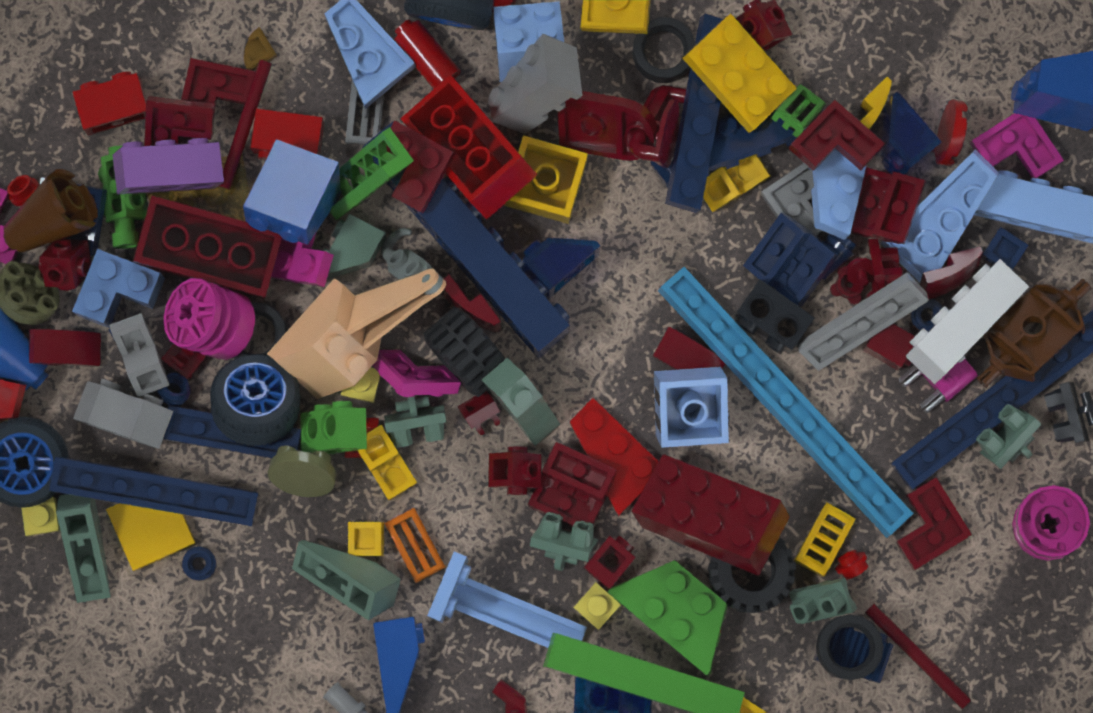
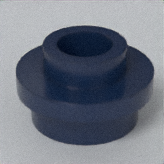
(916, 317)
(178, 383)
(188, 560)

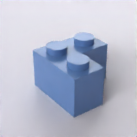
(111, 280)

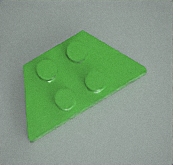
(677, 610)

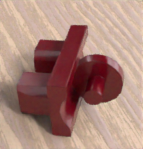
(879, 270)

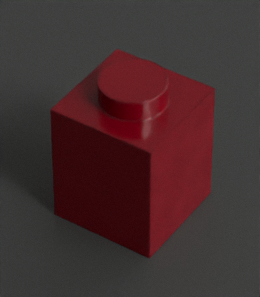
(891, 346)

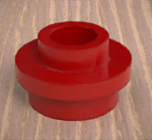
(21, 189)
(852, 564)

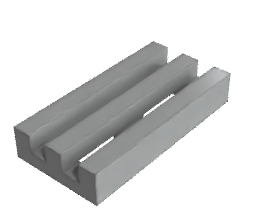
(362, 139)

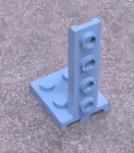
(496, 607)

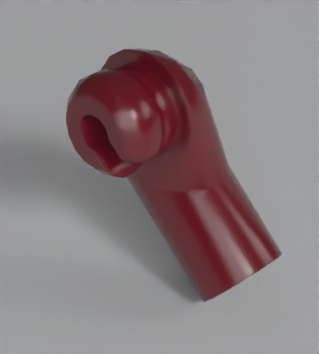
(514, 700)

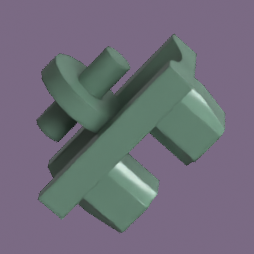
(430, 418)
(1011, 439)
(563, 544)
(821, 601)

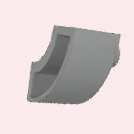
(123, 414)

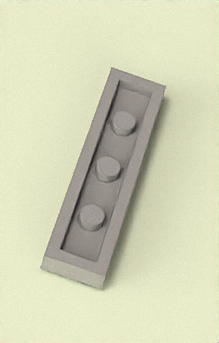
(863, 321)

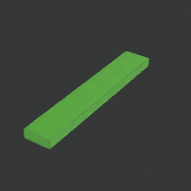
(640, 677)

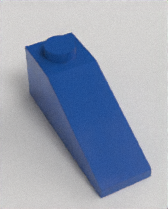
(397, 655)

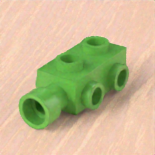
(127, 207)

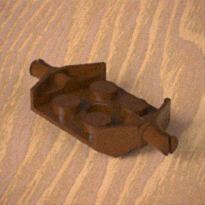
(1023, 354)

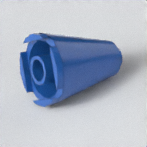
(15, 356)

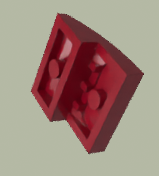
(887, 205)
(477, 308)
(572, 486)

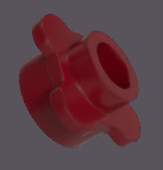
(840, 288)

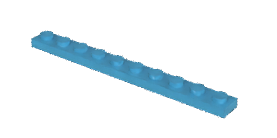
(785, 402)

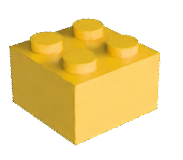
(556, 183)

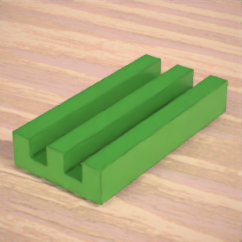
(791, 119)

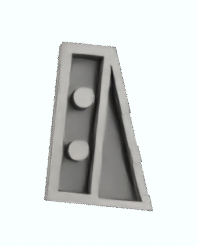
(536, 85)

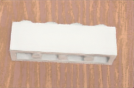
(966, 321)

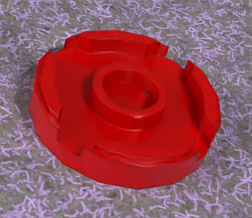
(951, 132)

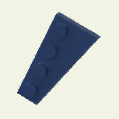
(735, 143)

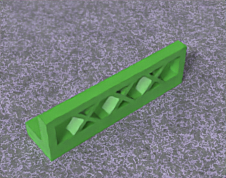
(375, 174)

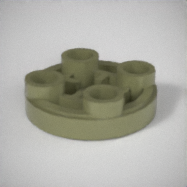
(25, 295)
(302, 472)

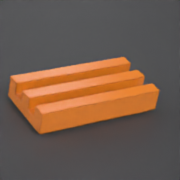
(428, 571)

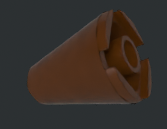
(51, 213)

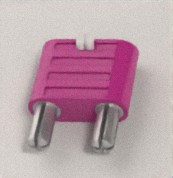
(948, 386)

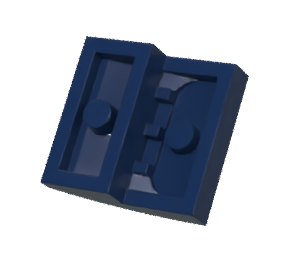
(791, 259)

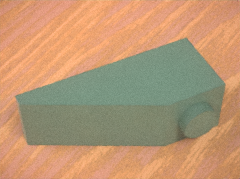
(521, 401)
(83, 546)
(348, 578)

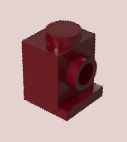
(609, 575)

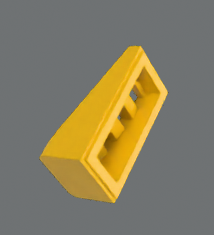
(812, 564)

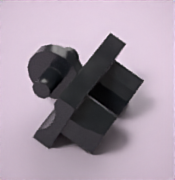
(1067, 398)

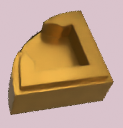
(257, 49)

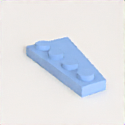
(945, 215)

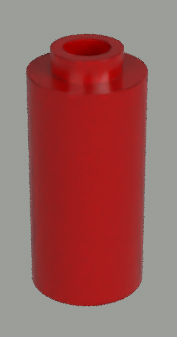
(426, 52)

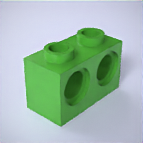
(334, 428)

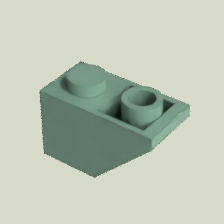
(354, 246)

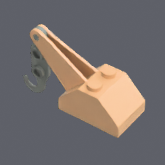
(343, 331)

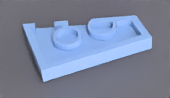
(367, 50)
(836, 194)

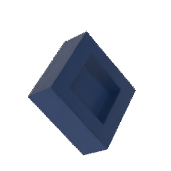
(1004, 247)

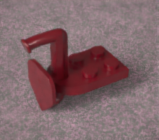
(622, 126)

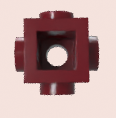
(765, 23)
(65, 263)
(521, 470)

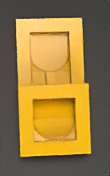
(874, 102)
(728, 184)
(386, 464)

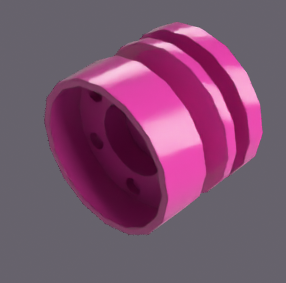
(209, 319)
(1056, 504)

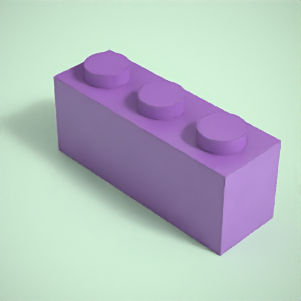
(167, 166)

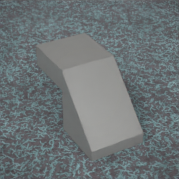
(139, 355)

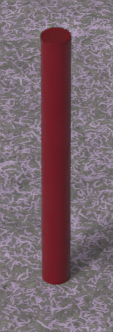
(245, 123)
(917, 655)

